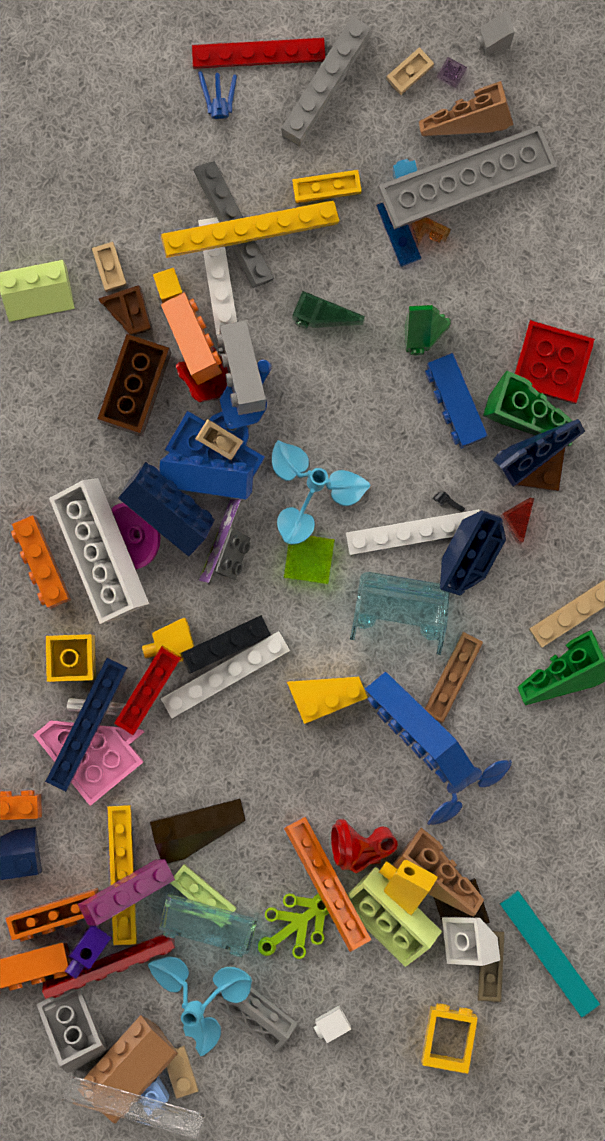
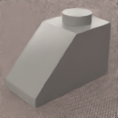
(496, 34)

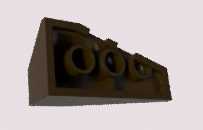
(190, 831)

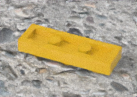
(326, 186)

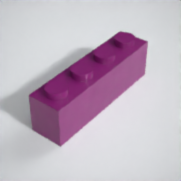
(126, 892)

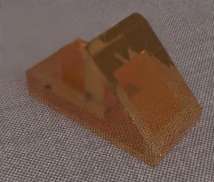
(435, 230)

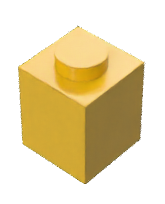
(167, 284)

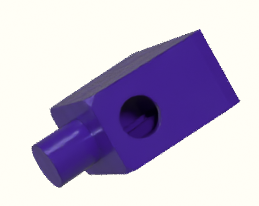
(93, 942)

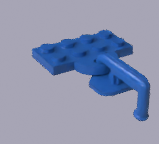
(184, 439)

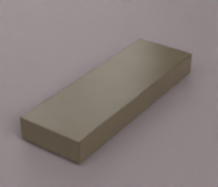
(491, 975)

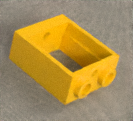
(446, 1062)

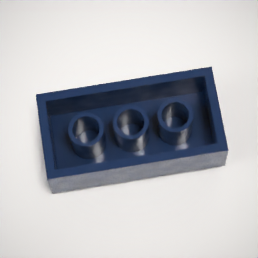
(167, 508)

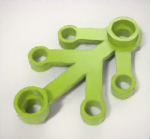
(298, 921)

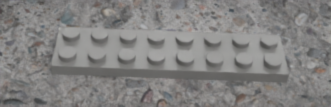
(466, 177)

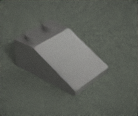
(72, 1030)

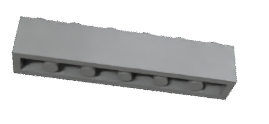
(326, 81)

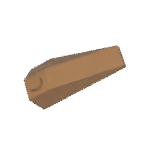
(482, 114)

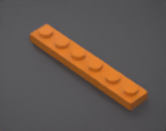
(327, 884)

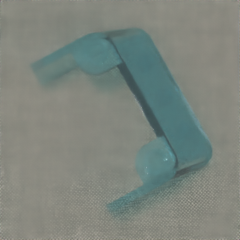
(402, 602)
(207, 924)

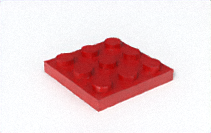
(554, 360)

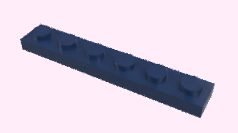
(86, 724)

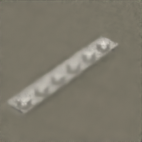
(133, 1107)

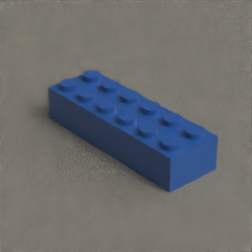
(420, 730)

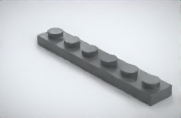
(226, 210)

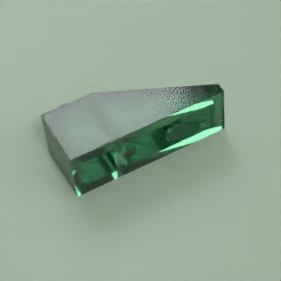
(321, 313)

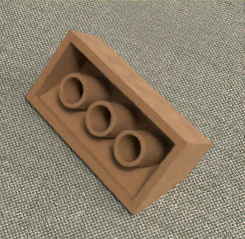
(134, 1060)

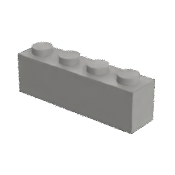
(242, 368)

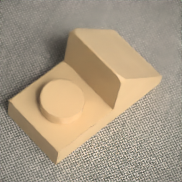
(219, 439)

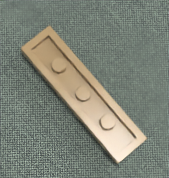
(569, 615)

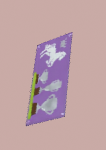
(219, 540)

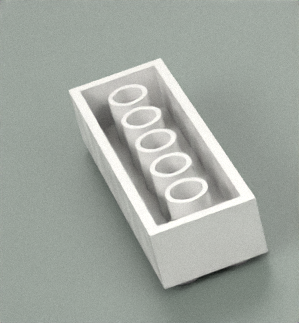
(98, 550)

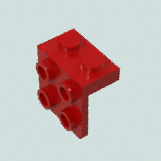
(208, 390)

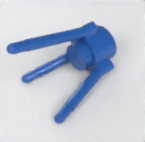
(219, 108)

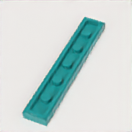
(549, 954)

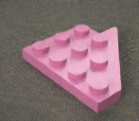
(105, 762)

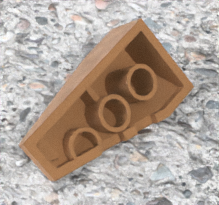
(450, 885)

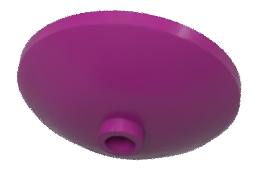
(142, 548)

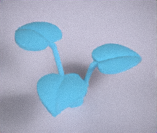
(292, 461)
(231, 982)

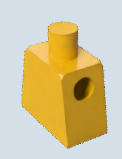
(173, 636)
(407, 884)

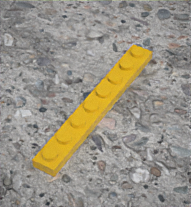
(249, 229)

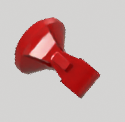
(356, 852)

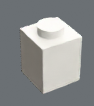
(332, 1024)

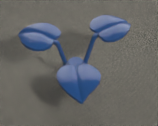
(489, 777)

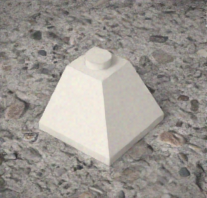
(469, 941)

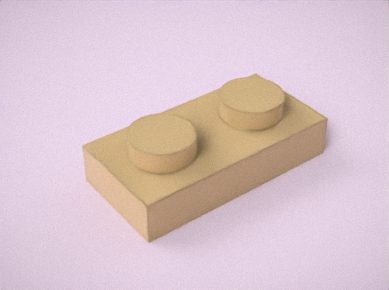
(410, 71)
(109, 266)
(181, 1074)

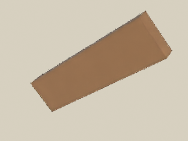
(453, 676)

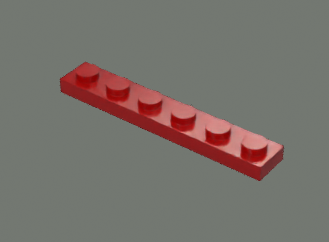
(258, 53)
(113, 963)

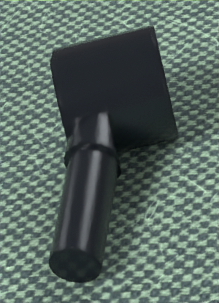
(443, 497)

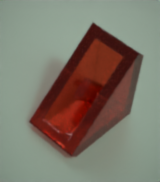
(518, 518)

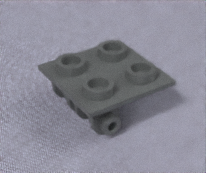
(232, 554)

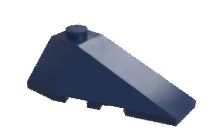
(528, 455)
(19, 854)

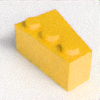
(325, 696)

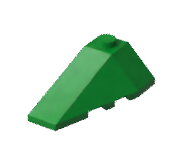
(574, 671)

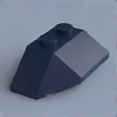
(471, 552)

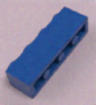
(456, 400)
(208, 477)

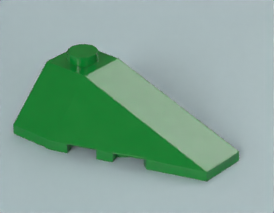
(424, 328)
(522, 406)

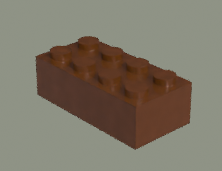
(134, 385)

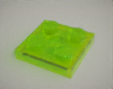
(310, 560)

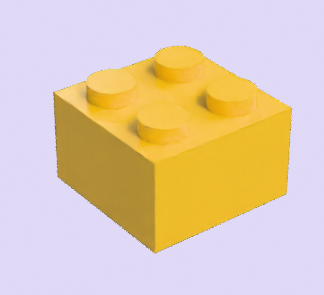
(70, 658)

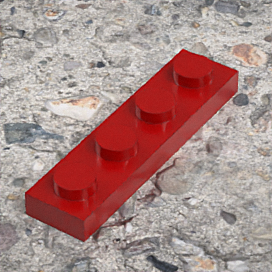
(147, 690)

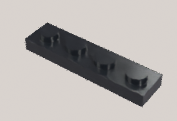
(225, 644)

